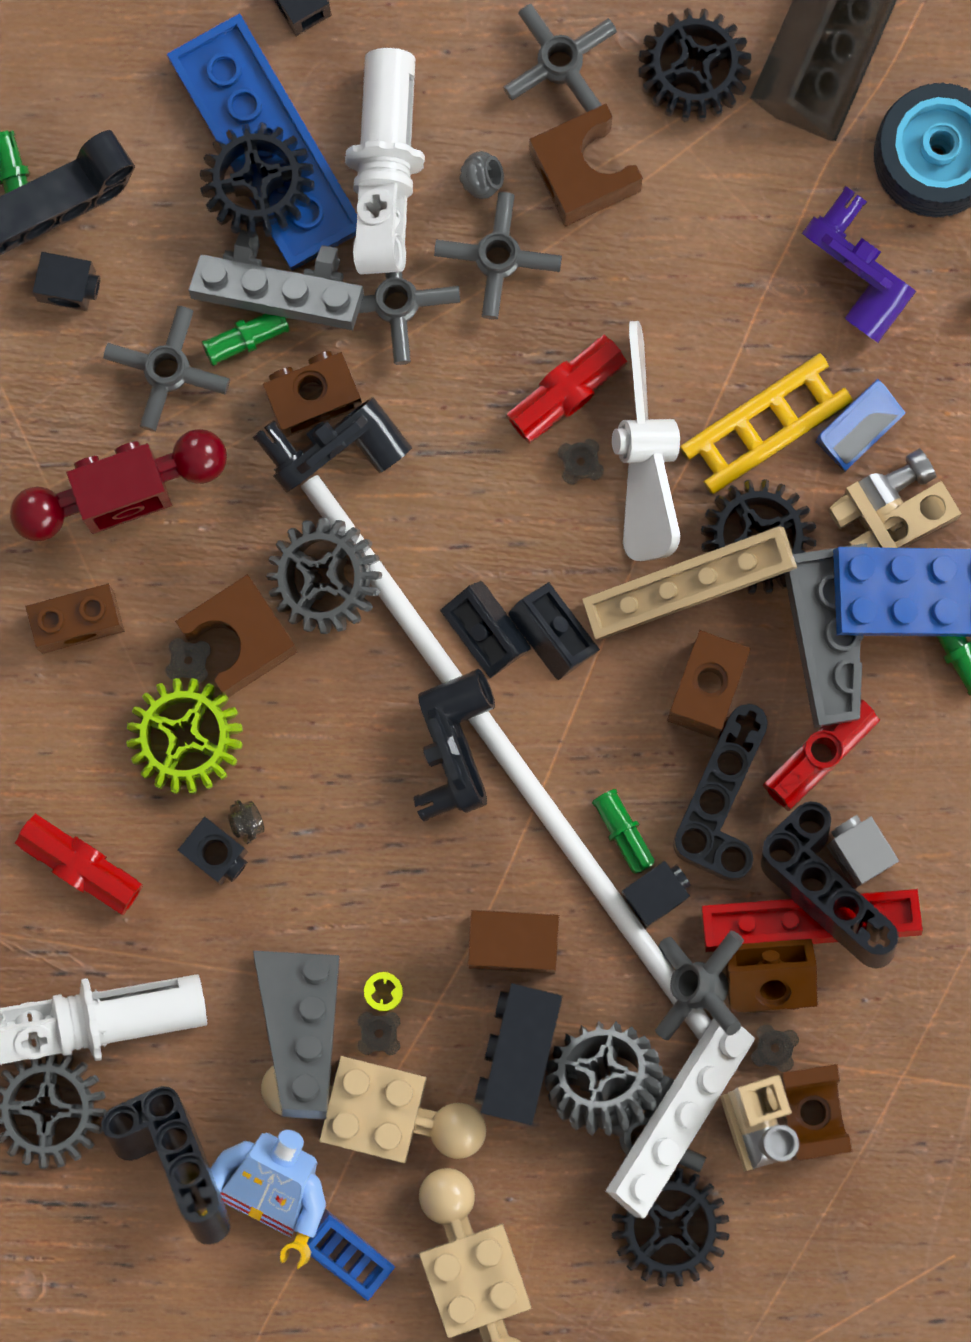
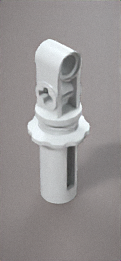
(384, 161)
(100, 1018)

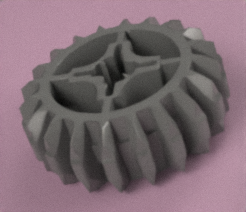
(334, 561)
(617, 1097)
(46, 1130)

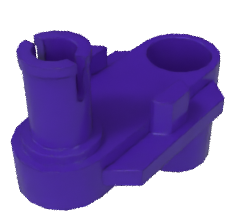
(886, 293)

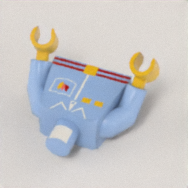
(275, 1186)

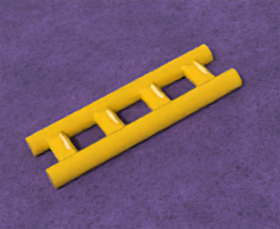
(773, 398)

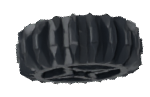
(678, 74)
(272, 178)
(748, 518)
(696, 1253)

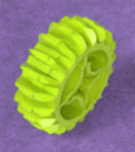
(176, 754)

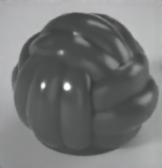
(482, 175)

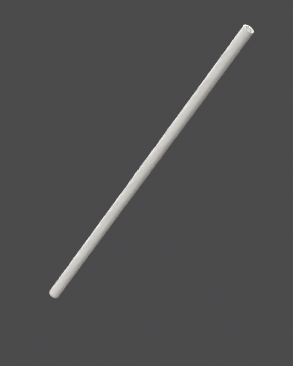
(516, 768)

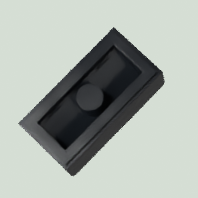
(485, 628)
(553, 631)

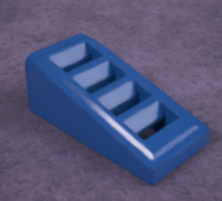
(341, 1230)

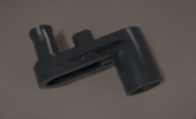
(365, 426)
(443, 711)

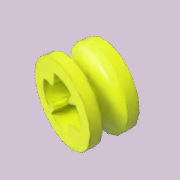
(370, 990)

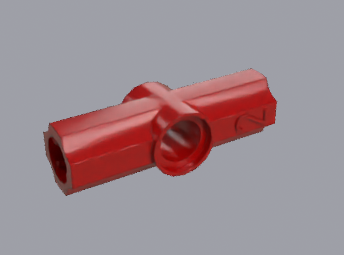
(566, 388)
(804, 772)
(78, 864)

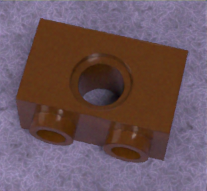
(298, 414)
(74, 618)
(772, 976)

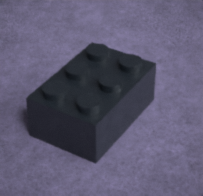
(518, 1053)

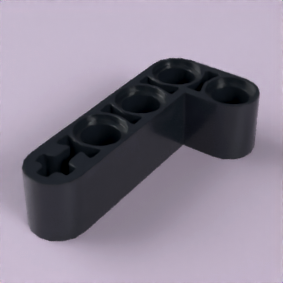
(66, 192)
(727, 788)
(836, 891)
(142, 1128)

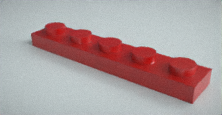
(787, 921)

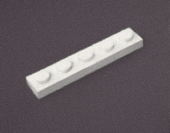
(678, 1118)

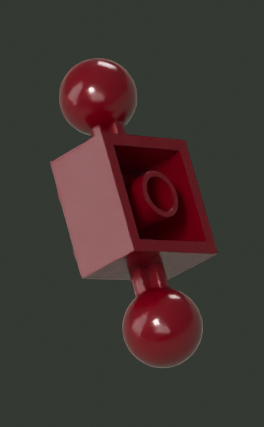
(118, 486)

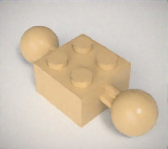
(380, 1109)
(472, 1273)

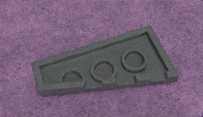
(828, 660)
(299, 1015)

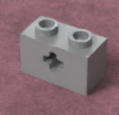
(861, 850)

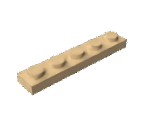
(690, 583)

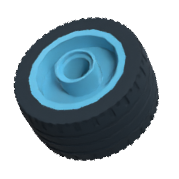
(904, 157)

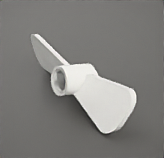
(645, 444)

